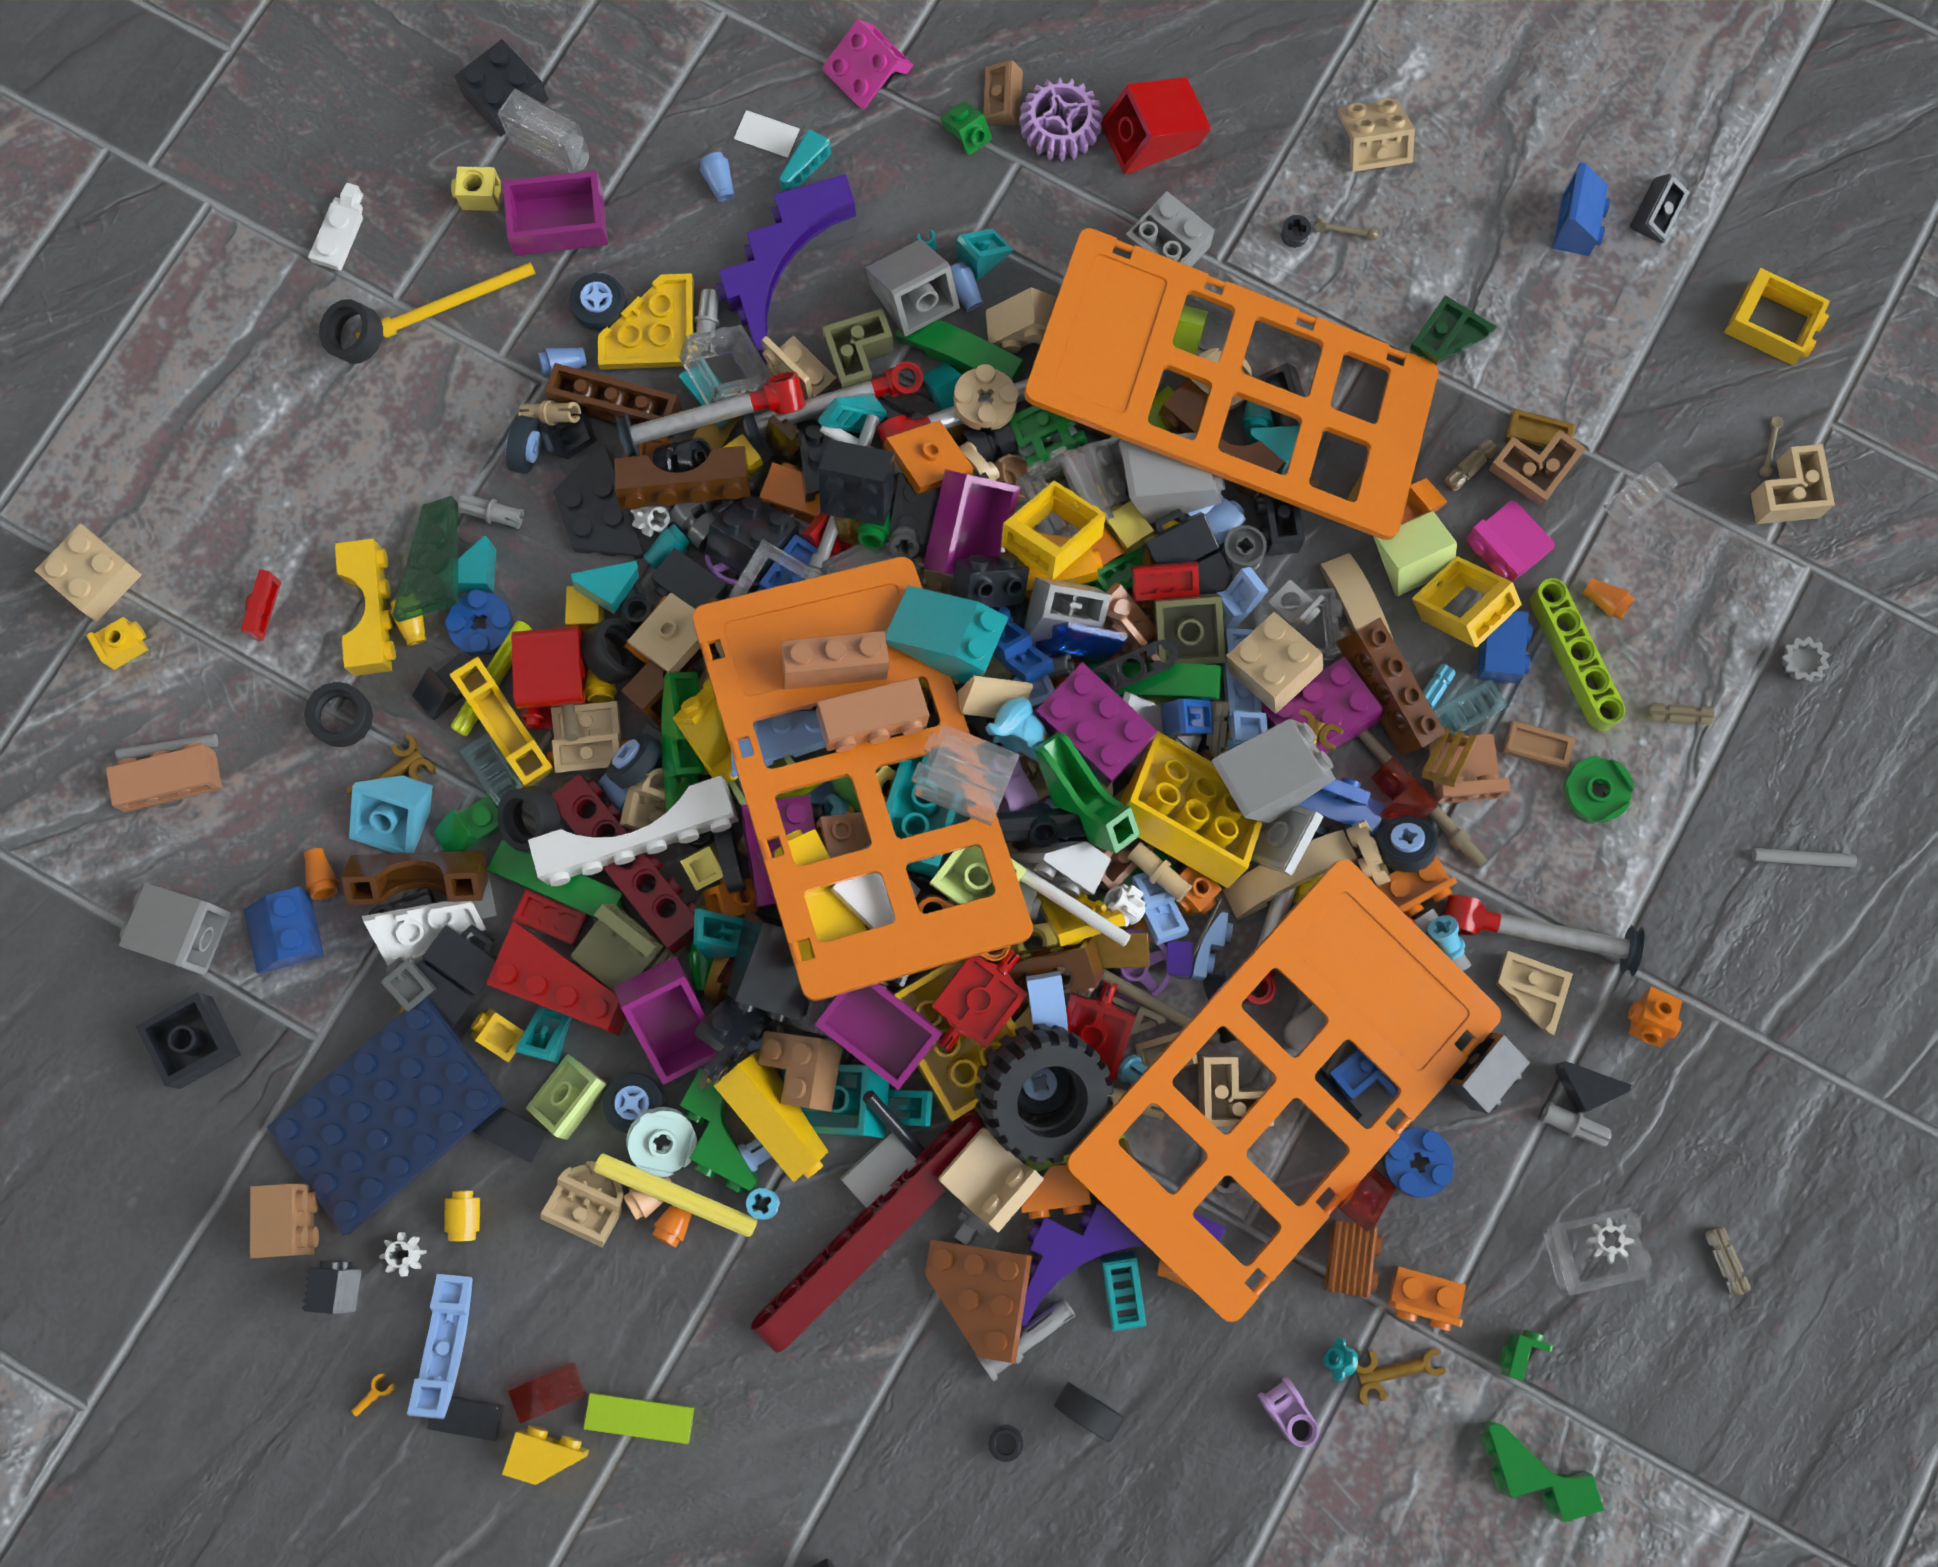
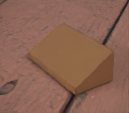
(1003, 93)

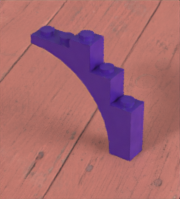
(797, 218)
(1066, 1250)

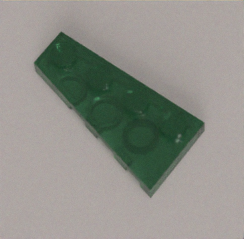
(432, 563)

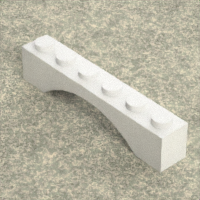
(699, 810)

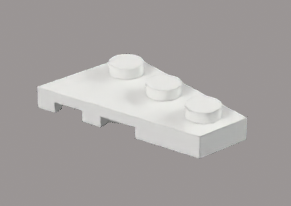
(413, 929)

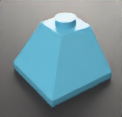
(390, 813)

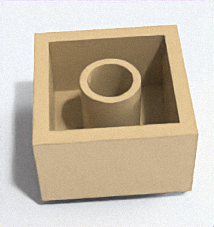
(88, 572)
(1275, 662)

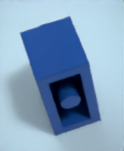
(1504, 650)

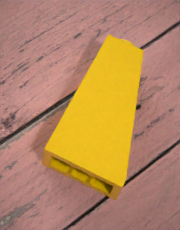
(828, 914)
(781, 1128)

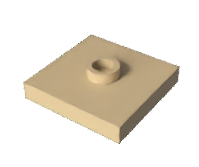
(668, 635)

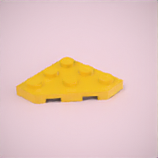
(651, 327)

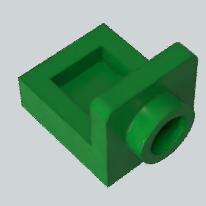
(968, 126)
(1516, 1355)

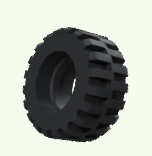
(1014, 1064)

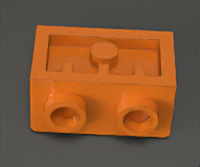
(1411, 889)
(1426, 1296)

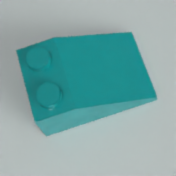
(946, 632)
(849, 1112)

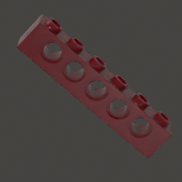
(672, 931)

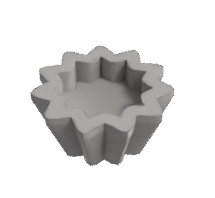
(1805, 660)

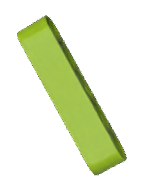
(1573, 669)

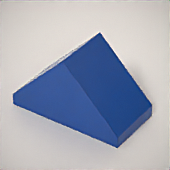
(1187, 717)

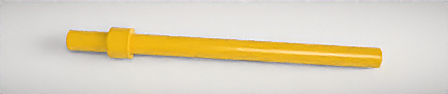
(391, 325)

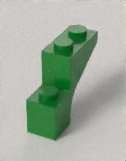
(1077, 790)
(716, 1149)
(1520, 1473)

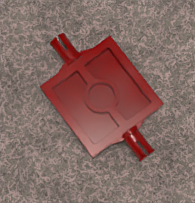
(979, 1000)
(1101, 1025)

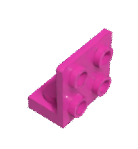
(864, 63)

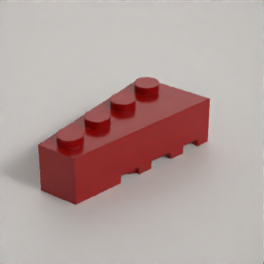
(548, 979)

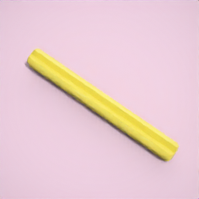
(675, 1195)

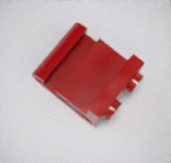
(548, 667)

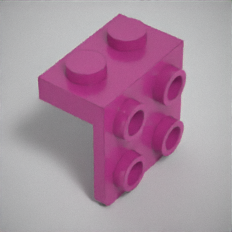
(1510, 541)

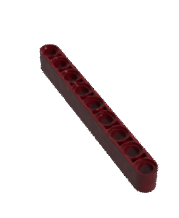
(863, 1239)

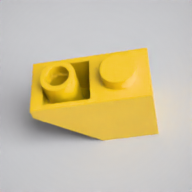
(538, 1456)

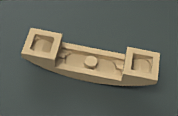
(1354, 591)
(1263, 884)

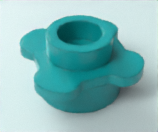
(1341, 1360)

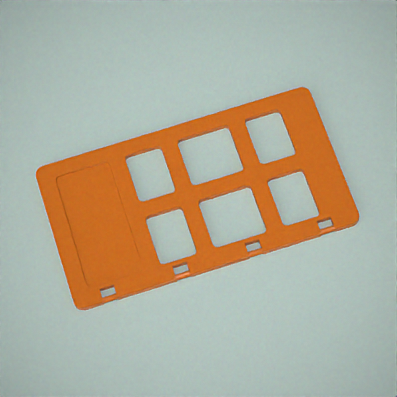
(1116, 338)
(751, 689)
(1375, 986)

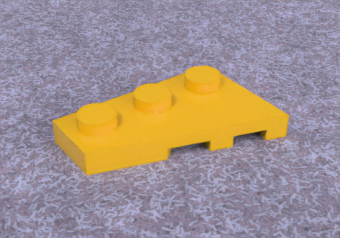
(1069, 928)

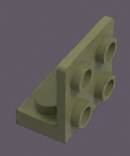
(616, 947)

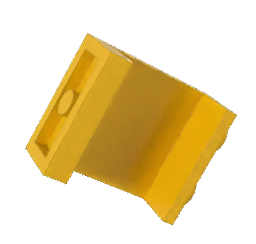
(705, 732)

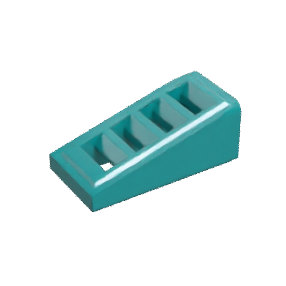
(806, 159)
(851, 412)
(1117, 1261)

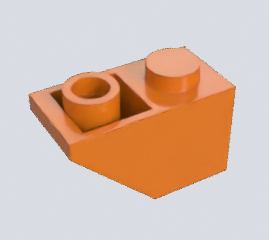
(1057, 1191)

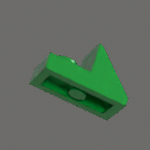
(467, 828)

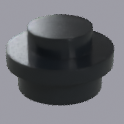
(1005, 1443)

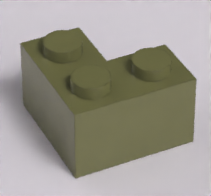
(855, 342)

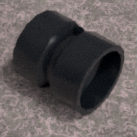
(992, 442)
(681, 455)

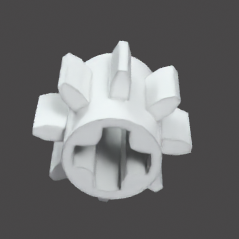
(651, 519)
(1127, 901)
(1607, 1231)
(400, 1245)

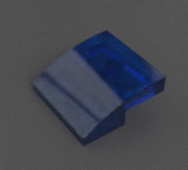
(1082, 643)

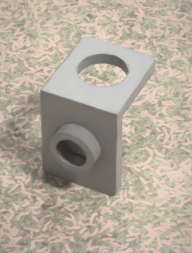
(1307, 608)

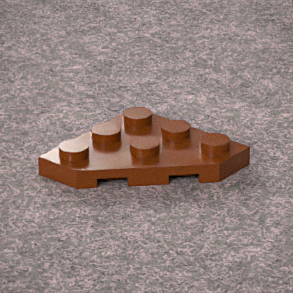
(982, 1294)

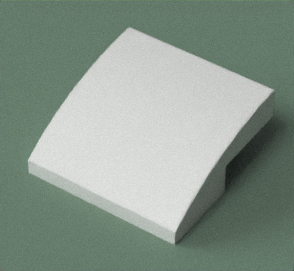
(867, 899)

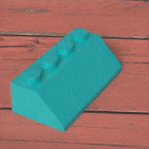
(915, 815)

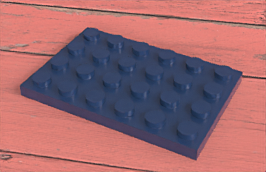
(385, 1115)

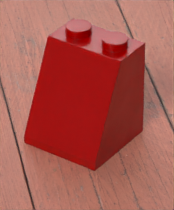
(1154, 122)

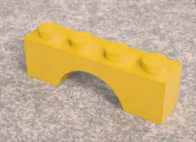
(368, 645)
(501, 722)

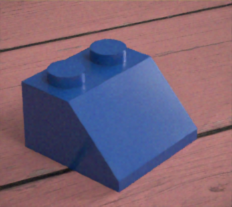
(1581, 212)
(283, 930)

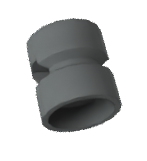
(695, 520)
(1243, 548)

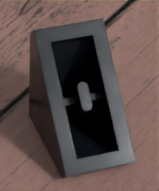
(1588, 1088)

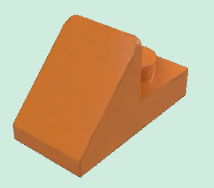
(1422, 499)

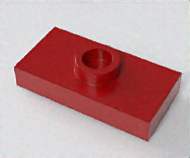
(1165, 581)
(260, 605)
(550, 917)

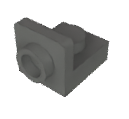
(407, 983)

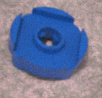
(474, 606)
(1437, 1171)

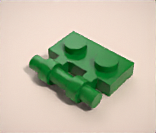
(1038, 424)

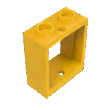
(1788, 295)
(1037, 550)
(1479, 621)

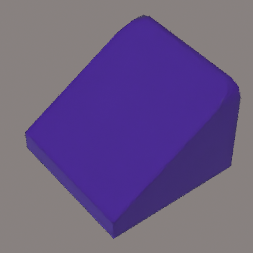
(1180, 959)

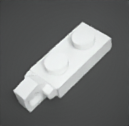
(338, 229)

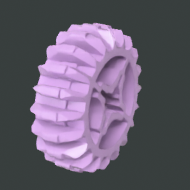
(1049, 131)

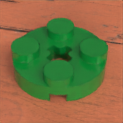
(1601, 771)

